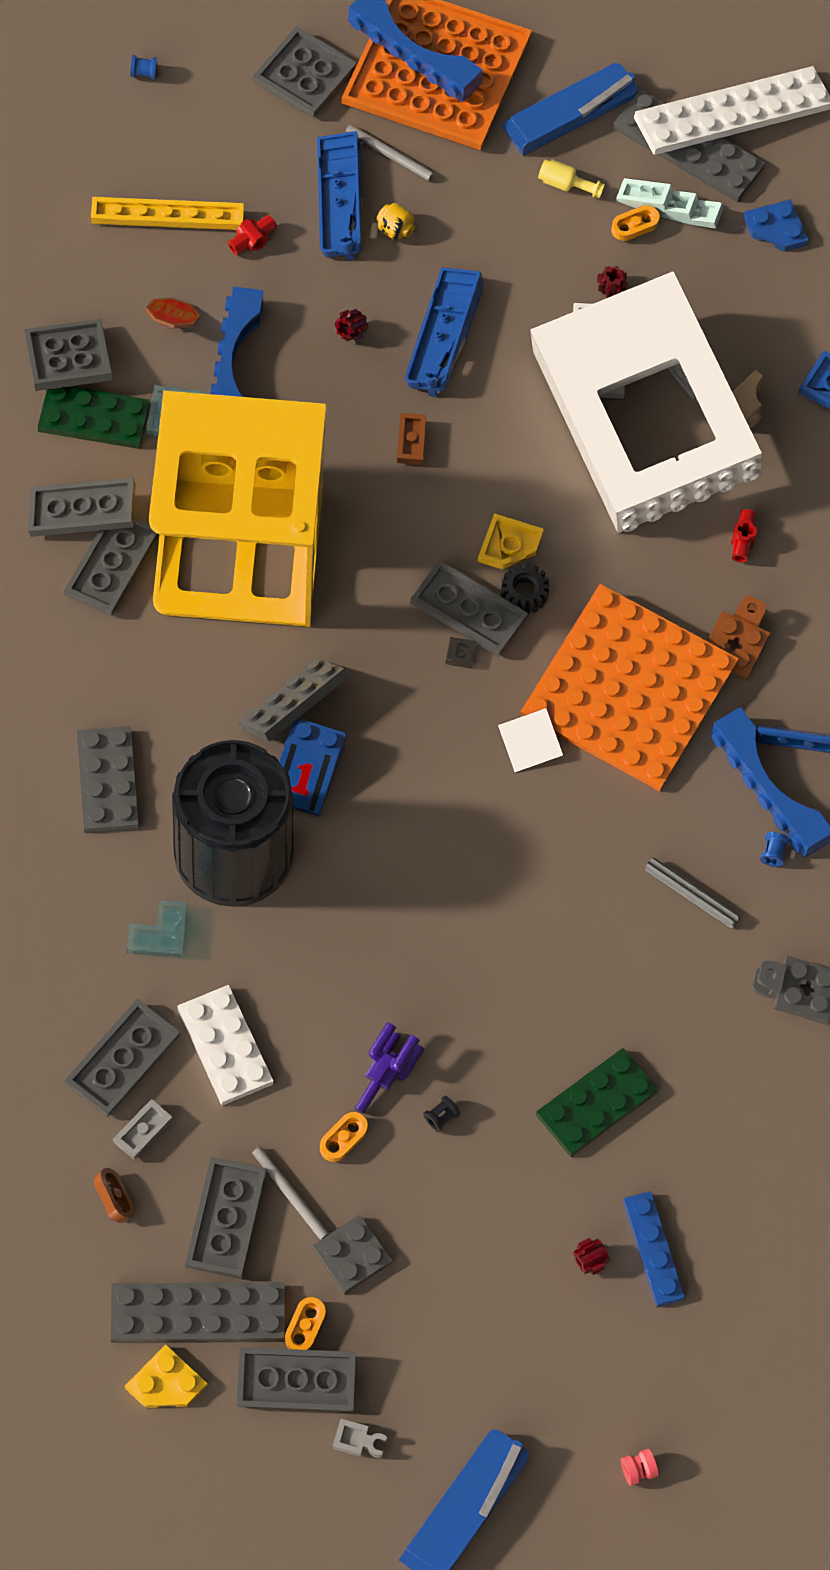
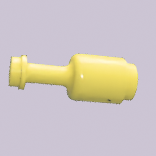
(564, 177)

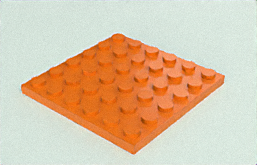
(396, 92)
(630, 686)

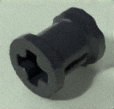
(446, 1105)

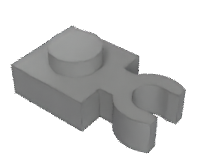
(353, 1438)

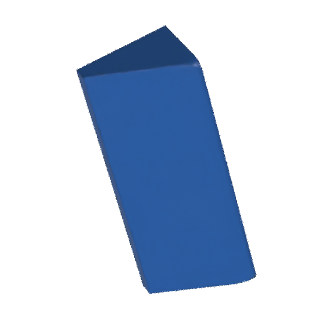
(792, 738)

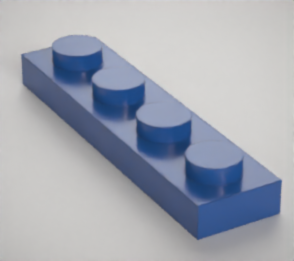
(653, 1249)

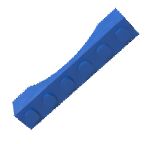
(452, 73)
(244, 316)
(803, 825)

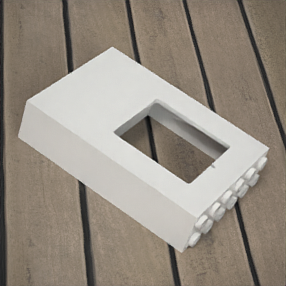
(623, 343)

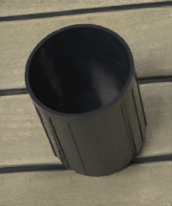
(233, 823)

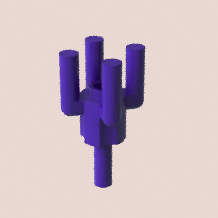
(388, 1064)

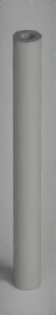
(392, 154)
(290, 1193)

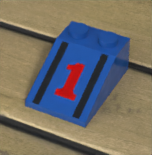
(311, 761)

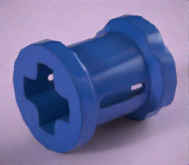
(143, 67)
(774, 849)

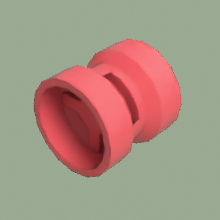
(639, 1467)

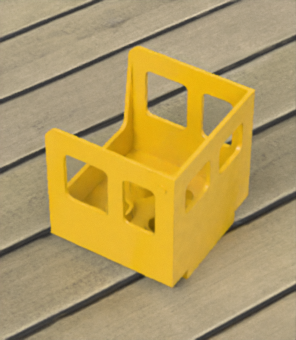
(241, 476)

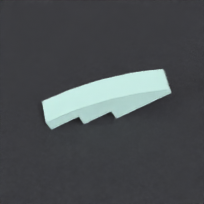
(670, 204)

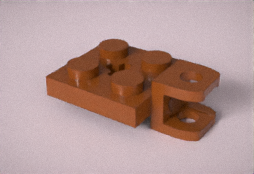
(744, 628)

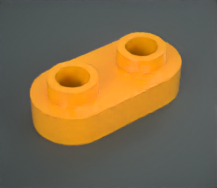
(634, 224)
(342, 1137)
(304, 1326)

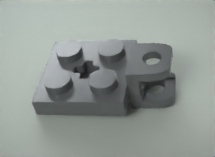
(785, 981)

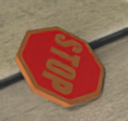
(172, 313)

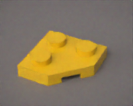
(509, 542)
(166, 1382)

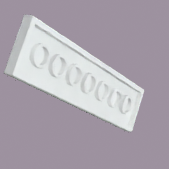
(733, 110)

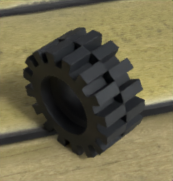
(528, 575)

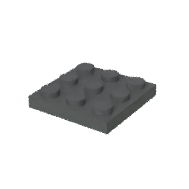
(304, 72)
(68, 354)

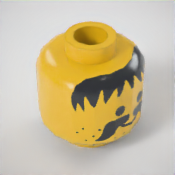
(396, 221)

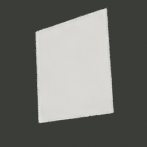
(530, 740)

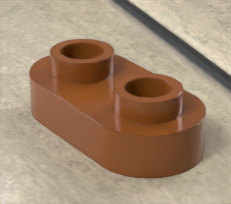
(114, 1195)

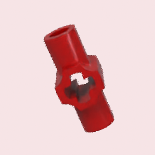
(252, 235)
(744, 527)

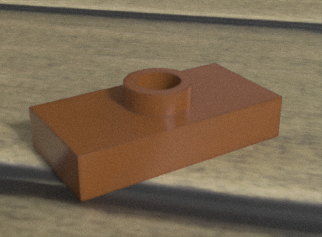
(411, 438)

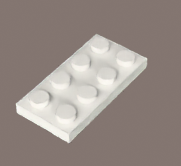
(225, 1045)

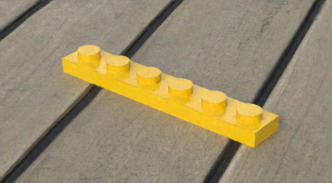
(166, 213)

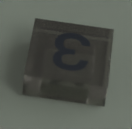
(460, 652)

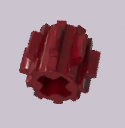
(612, 281)
(351, 325)
(591, 1256)

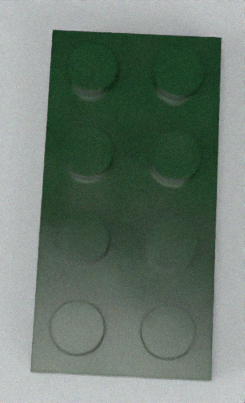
(94, 416)
(596, 1102)

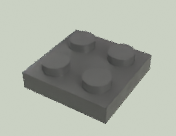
(352, 1254)

